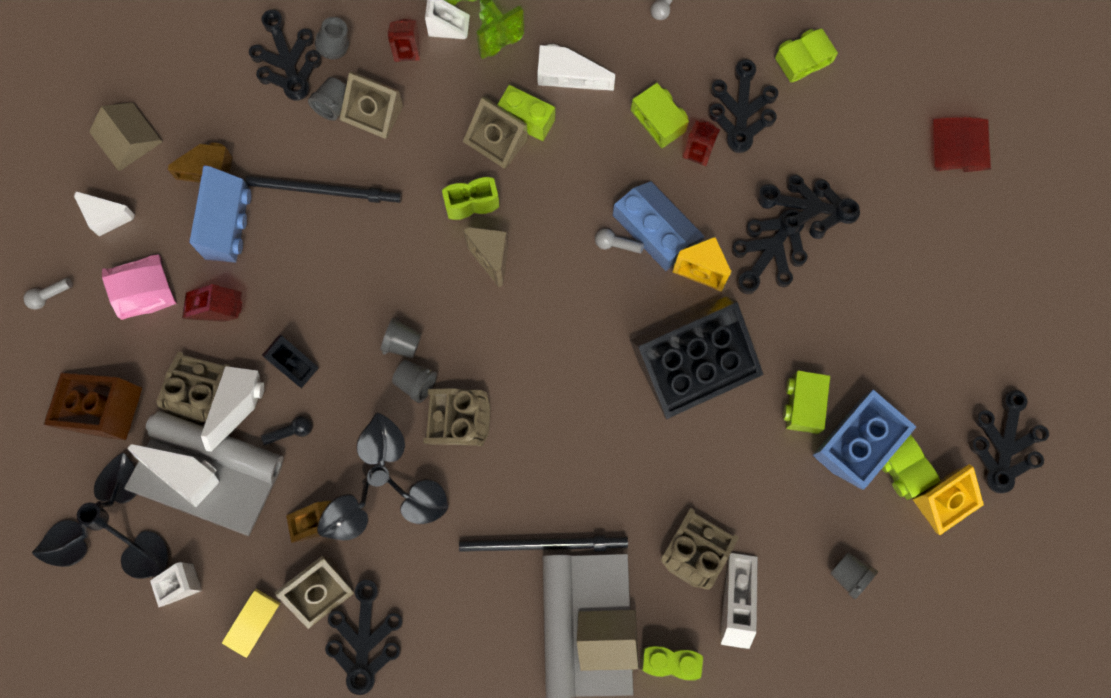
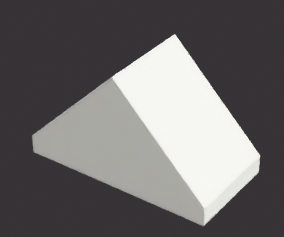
(446, 20)
(103, 214)
(175, 583)

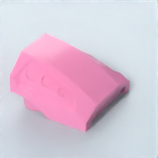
(138, 287)

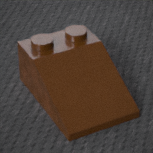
(93, 405)

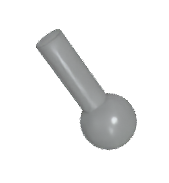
(660, 9)
(606, 239)
(37, 298)

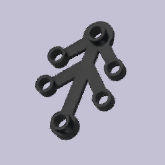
(285, 59)
(742, 110)
(840, 209)
(773, 248)
(1006, 445)
(363, 641)

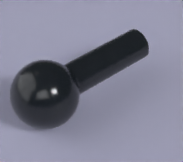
(300, 426)

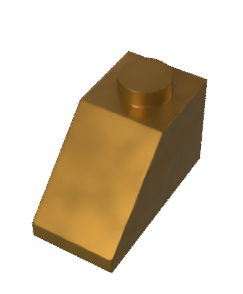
(190, 165)
(304, 522)

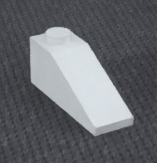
(565, 68)
(232, 404)
(180, 472)
(740, 602)

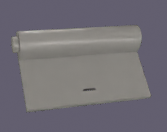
(242, 471)
(575, 586)

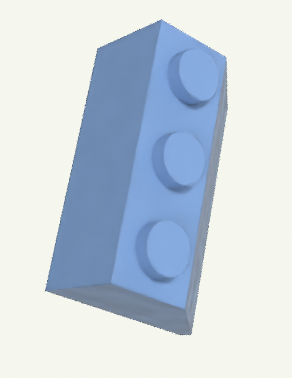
(220, 215)
(656, 223)
(864, 440)

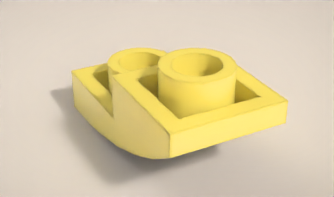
(251, 623)

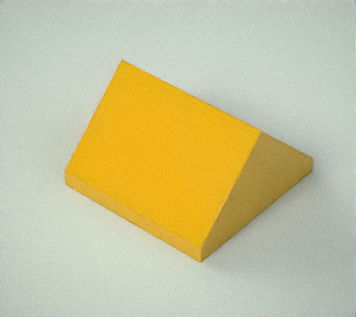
(704, 264)
(950, 499)

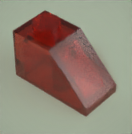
(404, 40)
(701, 142)
(212, 304)

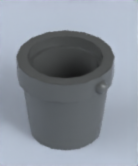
(332, 38)
(328, 99)
(400, 339)
(414, 380)
(853, 574)

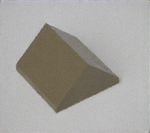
(370, 105)
(496, 133)
(123, 134)
(490, 251)
(315, 591)
(607, 640)

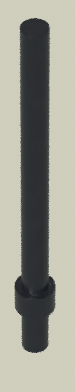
(373, 194)
(598, 543)

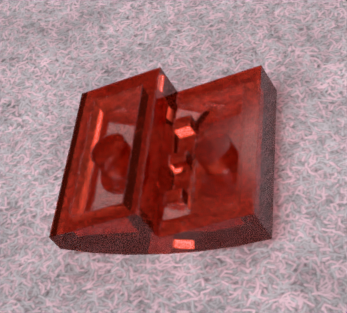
(961, 144)

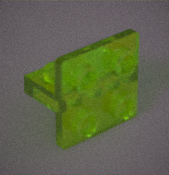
(498, 29)

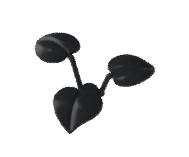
(379, 443)
(65, 540)

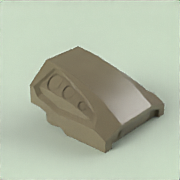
(190, 388)
(457, 417)
(698, 551)

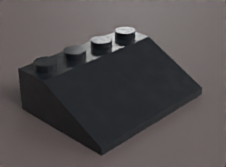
(697, 356)

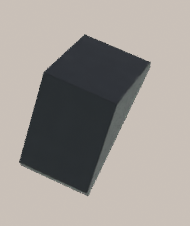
(290, 361)

